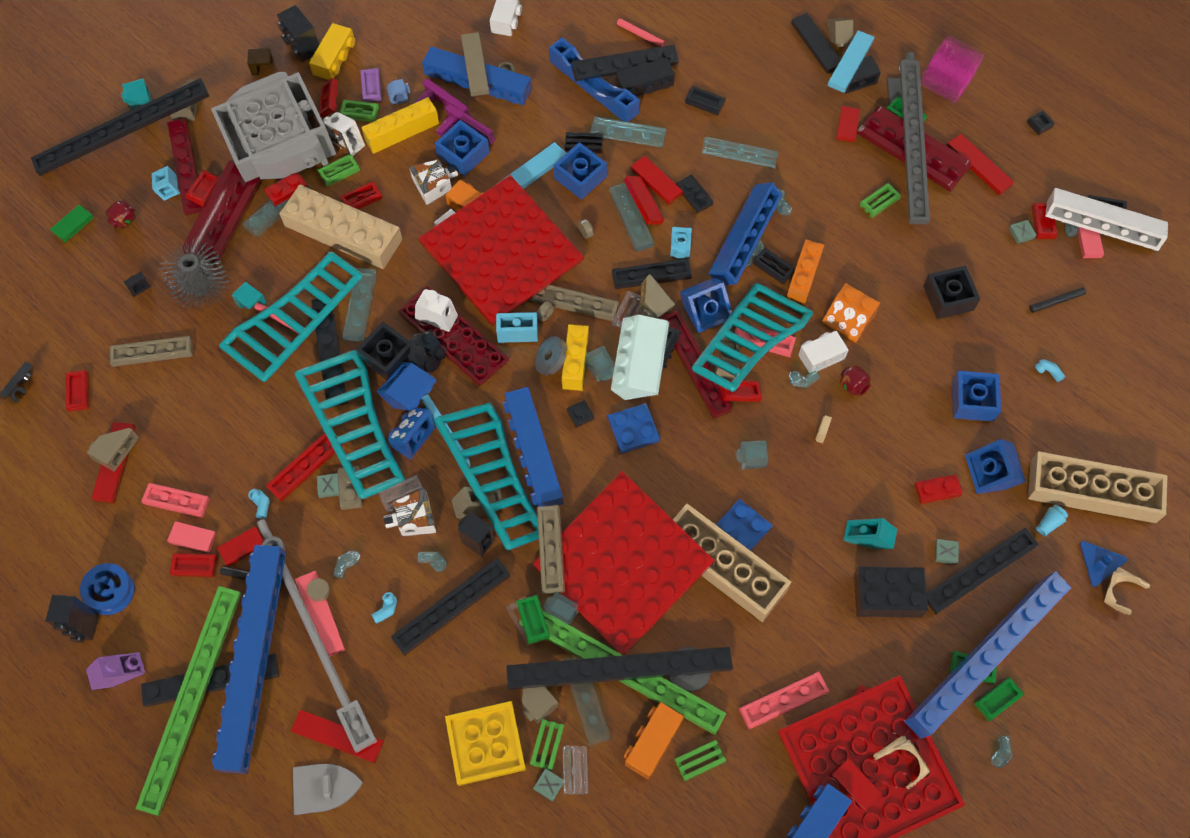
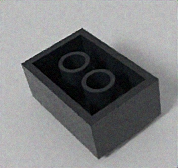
(890, 592)

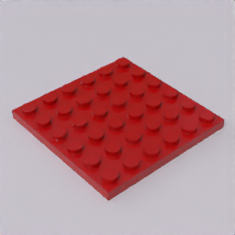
(501, 249)
(627, 563)
(857, 732)

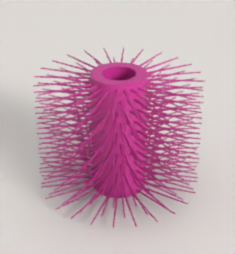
(951, 69)

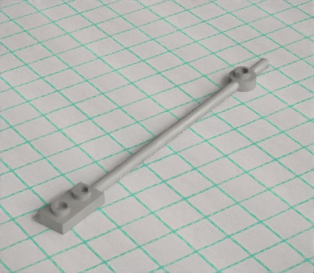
(351, 713)

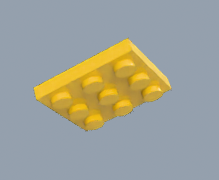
(485, 743)

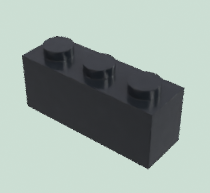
(646, 77)
(72, 618)

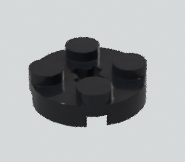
(433, 349)

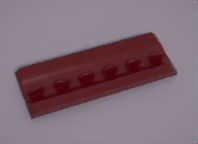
(942, 163)
(222, 213)
(462, 345)

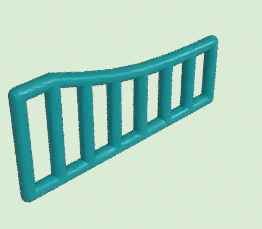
(275, 309)
(797, 324)
(374, 426)
(506, 461)

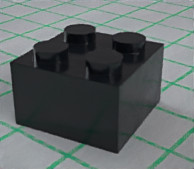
(298, 33)
(951, 292)
(384, 350)

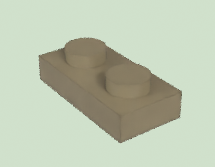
(348, 496)

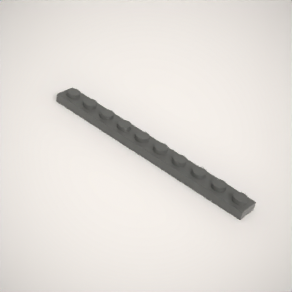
(914, 142)

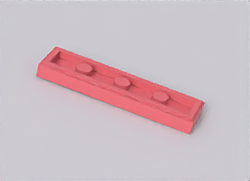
(321, 616)
(783, 700)

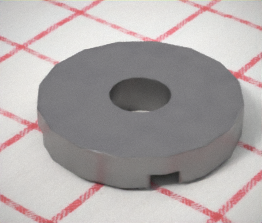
(550, 356)

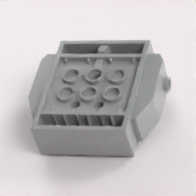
(279, 119)

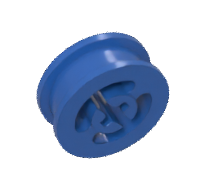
(97, 581)

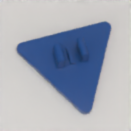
(1100, 562)

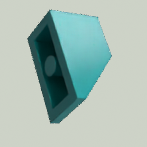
(136, 93)
(871, 533)

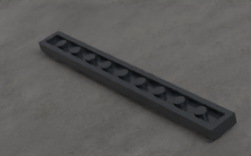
(120, 127)
(618, 668)

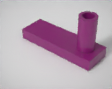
(435, 92)
(455, 115)

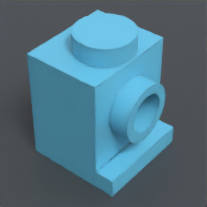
(165, 183)
(680, 242)

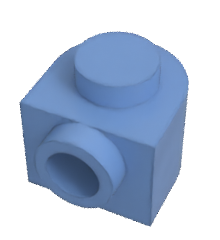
(398, 92)

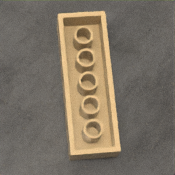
(341, 226)
(1097, 487)
(735, 568)

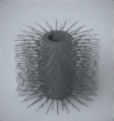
(194, 275)

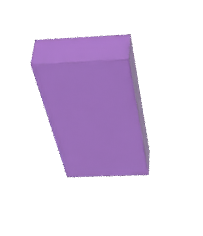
(371, 85)

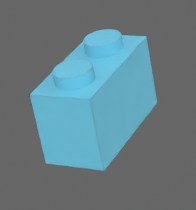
(517, 327)

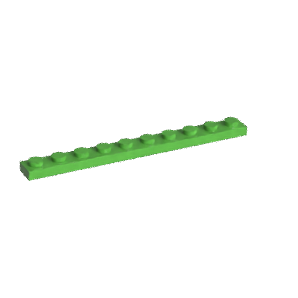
(655, 688)
(188, 701)

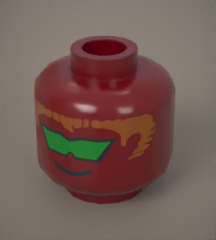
(120, 214)
(855, 380)

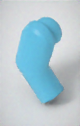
(261, 501)
(388, 608)

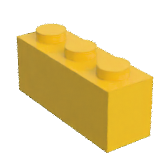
(332, 51)
(575, 359)

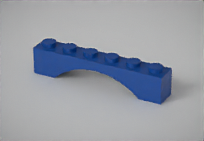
(617, 100)

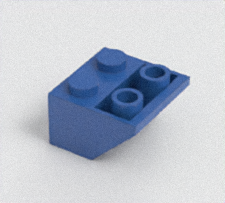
(406, 386)

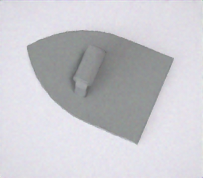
(322, 787)

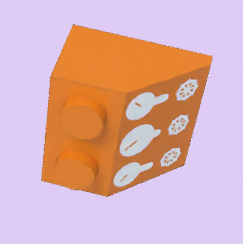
(851, 313)

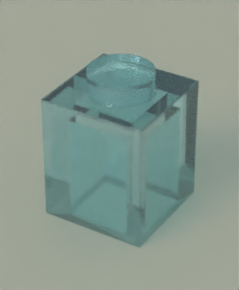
(600, 364)
(752, 454)
(561, 608)

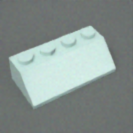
(639, 357)

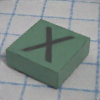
(1022, 231)
(328, 485)
(946, 551)
(549, 785)

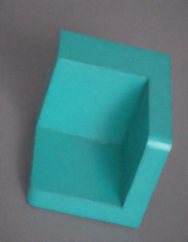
(247, 296)

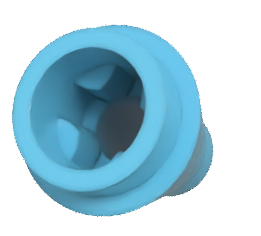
(1052, 519)

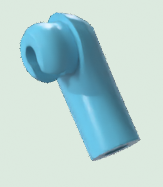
(1051, 367)

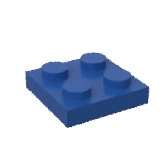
(633, 428)
(744, 525)

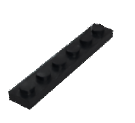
(610, 64)
(328, 348)
(980, 570)
(450, 606)
(167, 689)

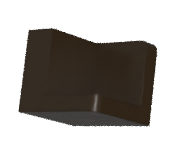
(258, 57)

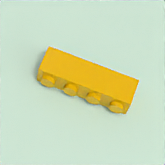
(400, 125)

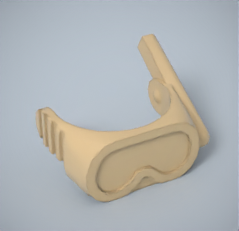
(1122, 575)
(903, 743)

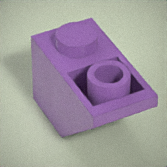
(114, 670)

